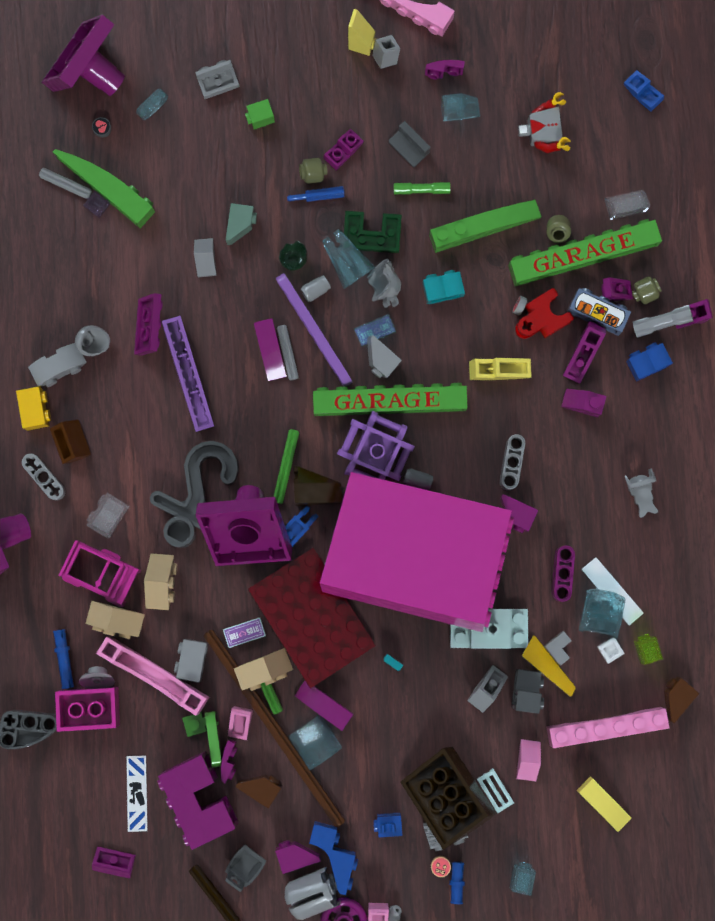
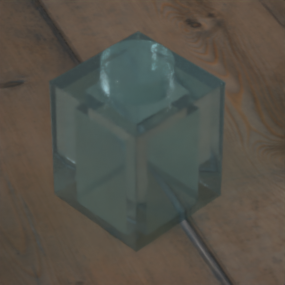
(522, 878)

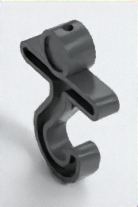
(181, 529)

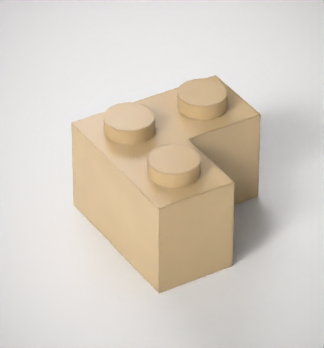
(160, 582)
(114, 620)
(263, 670)

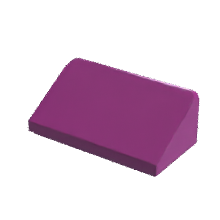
(113, 862)

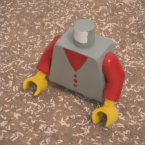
(545, 127)

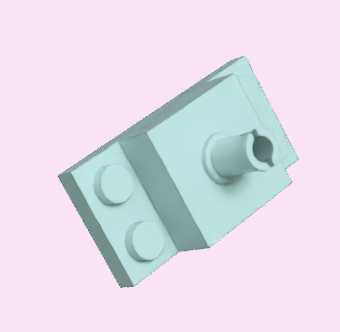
(505, 631)

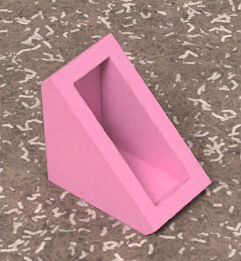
(239, 722)
(529, 760)
(378, 911)

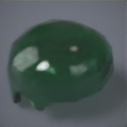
(293, 256)

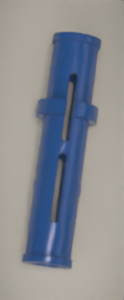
(63, 658)

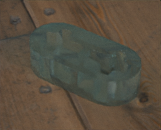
(152, 104)

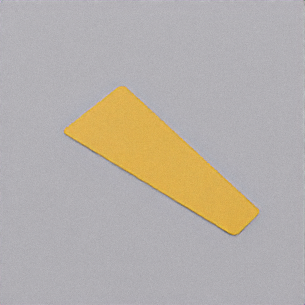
(542, 660)

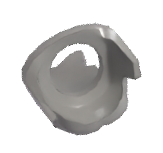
(640, 489)

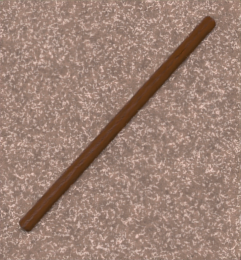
(277, 732)

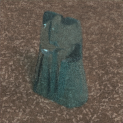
(346, 259)

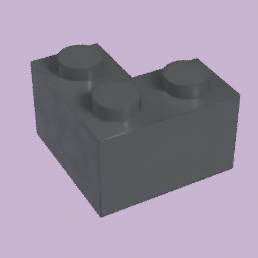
(526, 691)

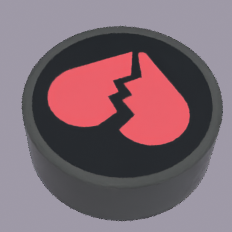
(101, 127)

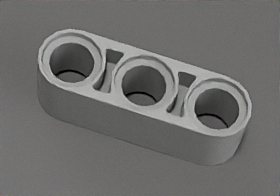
(517, 454)

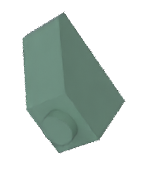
(240, 222)

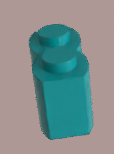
(443, 287)

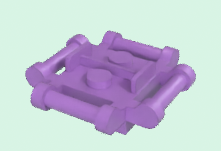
(375, 448)

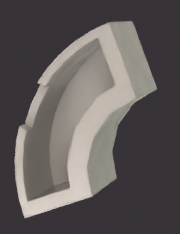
(49, 370)

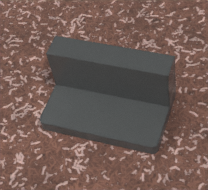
(409, 145)

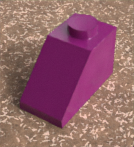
(584, 402)
(522, 513)
(295, 856)

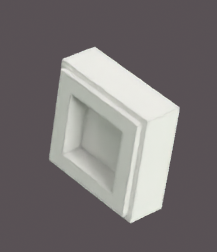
(610, 650)

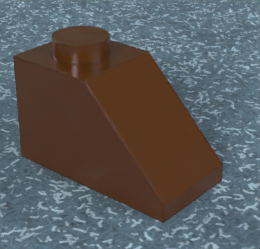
(678, 698)
(261, 788)

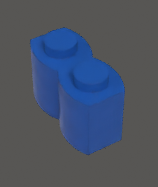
(649, 362)

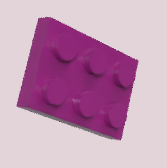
(148, 324)

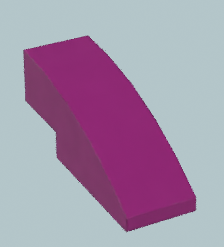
(270, 349)
(324, 705)

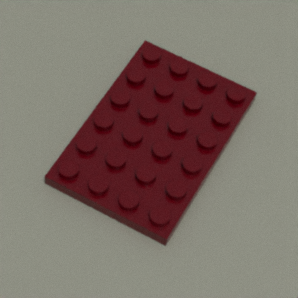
(311, 625)

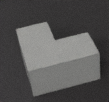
(555, 647)

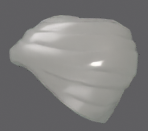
(92, 340)

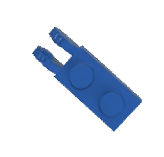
(296, 528)

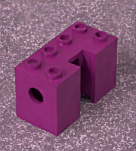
(197, 822)

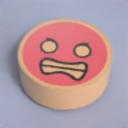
(440, 866)

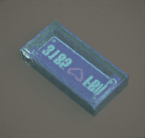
(379, 328)

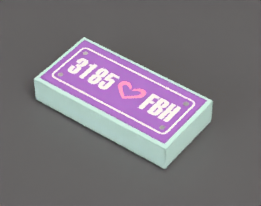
(244, 632)

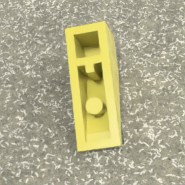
(360, 34)

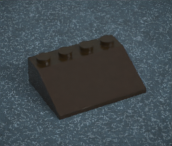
(448, 797)

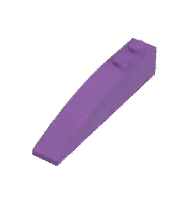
(187, 373)

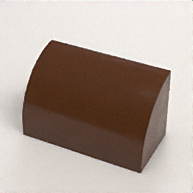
(70, 441)

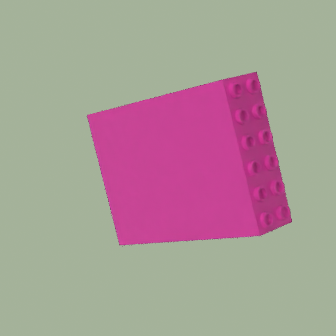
(417, 552)

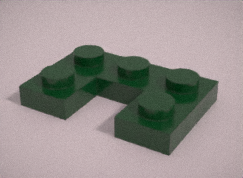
(374, 241)

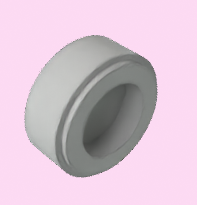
(520, 305)

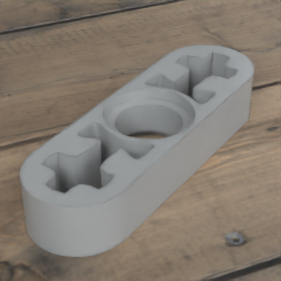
(38, 462)

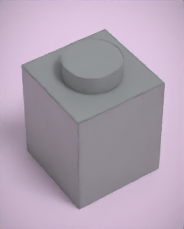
(386, 51)

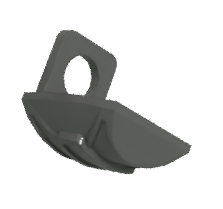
(244, 867)

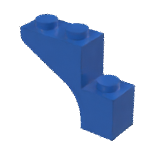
(341, 860)

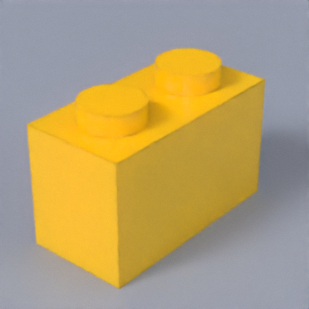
(33, 408)

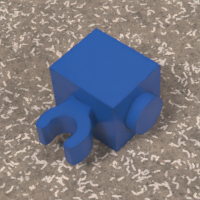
(388, 825)

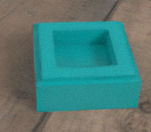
(392, 662)

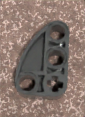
(22, 732)

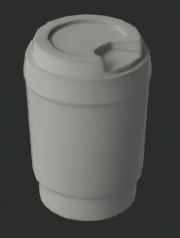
(315, 288)

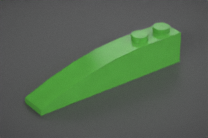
(111, 188)
(483, 225)

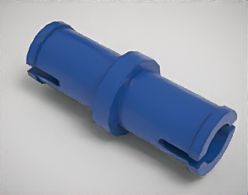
(457, 883)

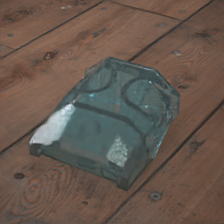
(602, 612)
(315, 742)

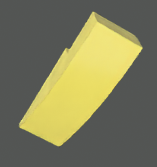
(500, 369)
(604, 804)

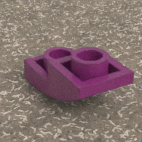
(436, 69)
(343, 149)
(227, 769)

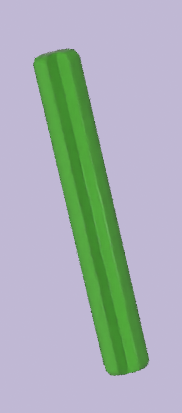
(286, 465)

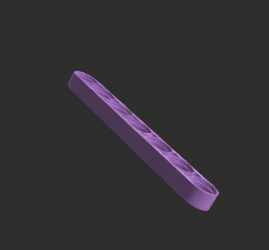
(314, 330)

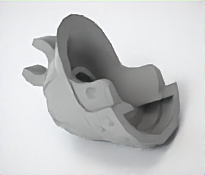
(385, 283)

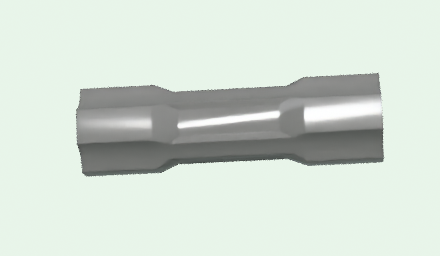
(676, 317)

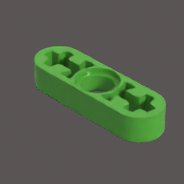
(213, 739)

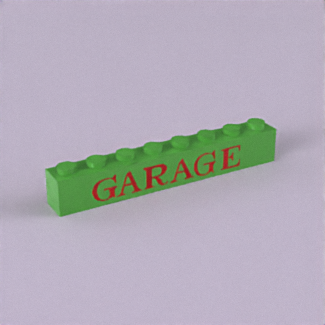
(585, 252)
(390, 400)

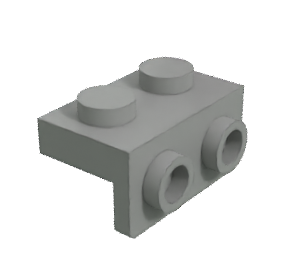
(217, 79)

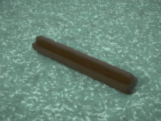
(213, 894)

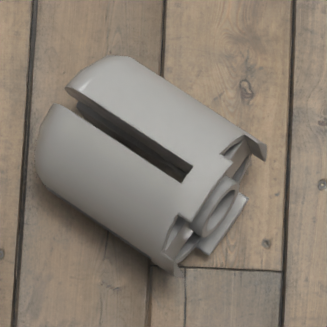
(311, 894)

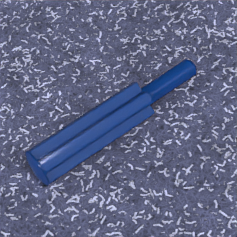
(319, 194)

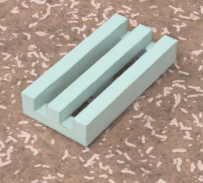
(486, 776)

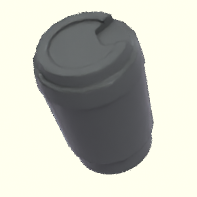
(418, 479)

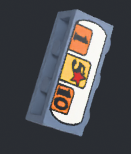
(599, 310)

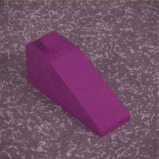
(585, 351)

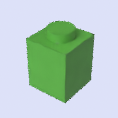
(259, 114)

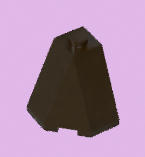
(316, 489)

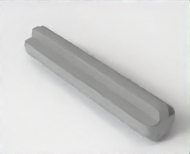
(65, 183)
(287, 352)

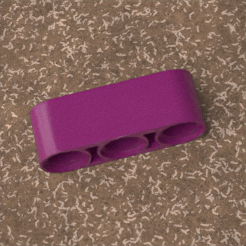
(566, 583)

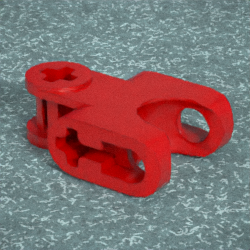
(541, 318)

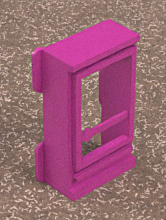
(121, 583)

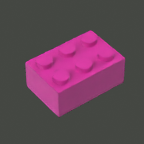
(87, 709)

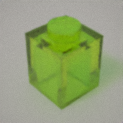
(648, 649)

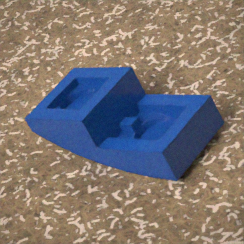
(641, 89)

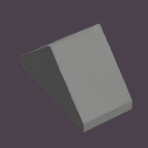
(205, 257)

